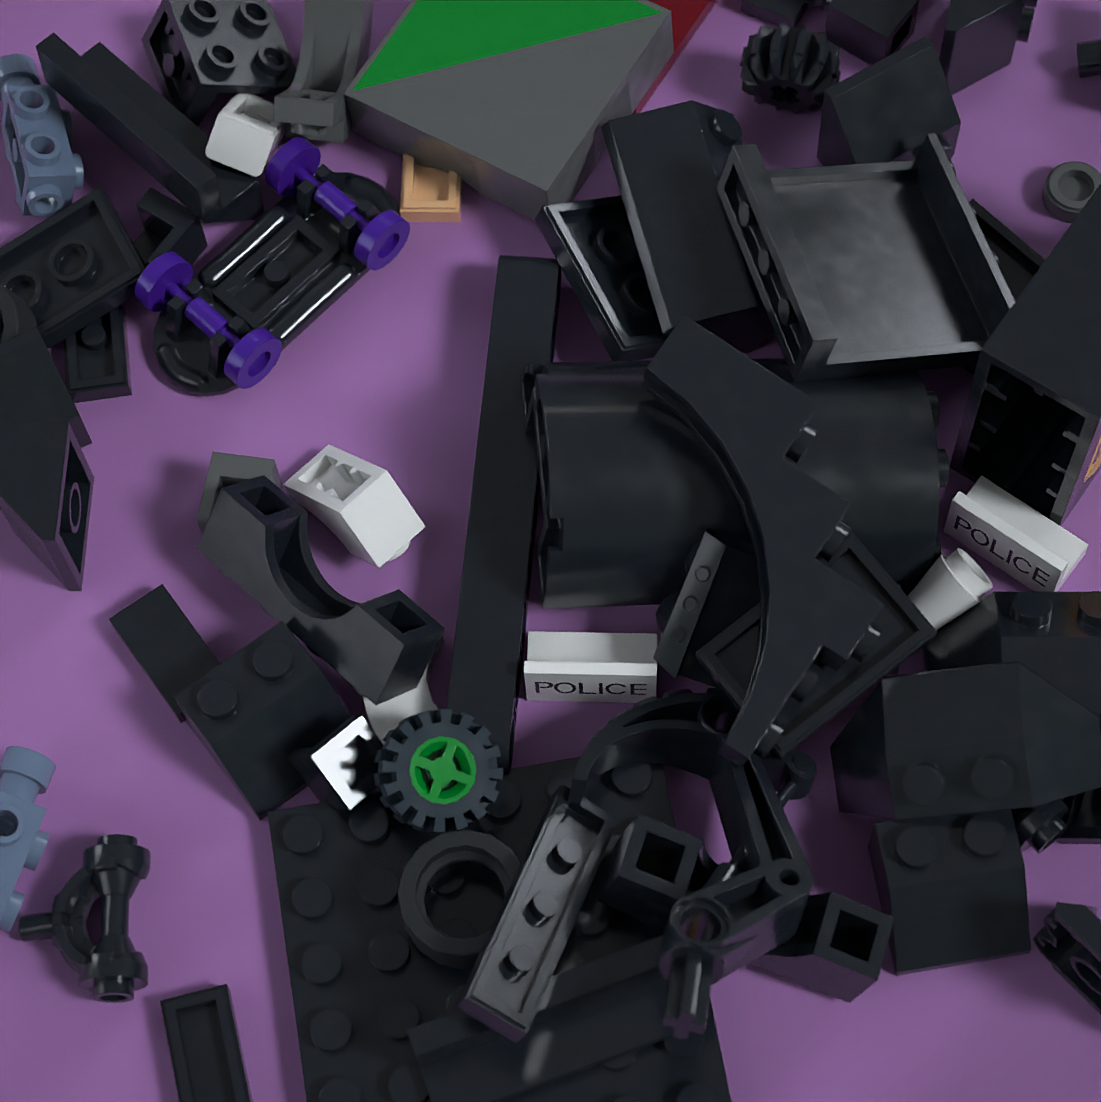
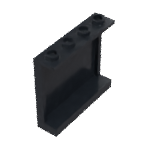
(866, 262)

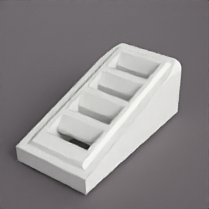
(245, 134)

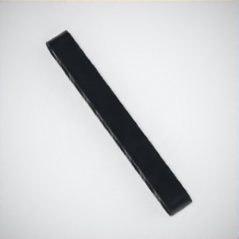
(503, 506)

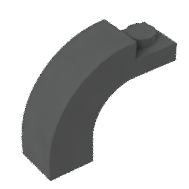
(330, 57)

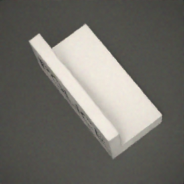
(1014, 536)
(590, 666)

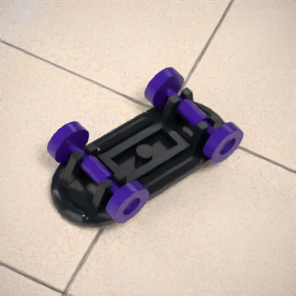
(273, 278)

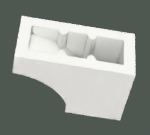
(356, 504)

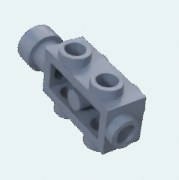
(37, 139)
(22, 778)

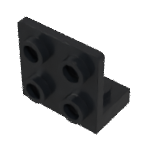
(216, 49)

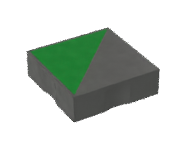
(510, 89)

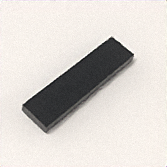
(537, 915)

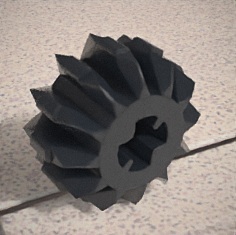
(789, 67)

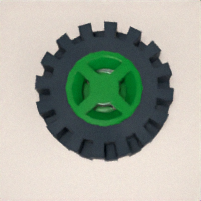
(460, 778)

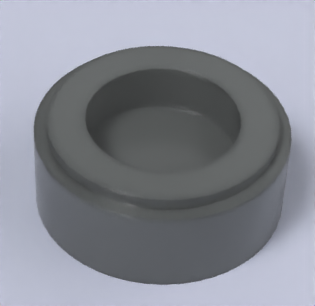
(1069, 189)

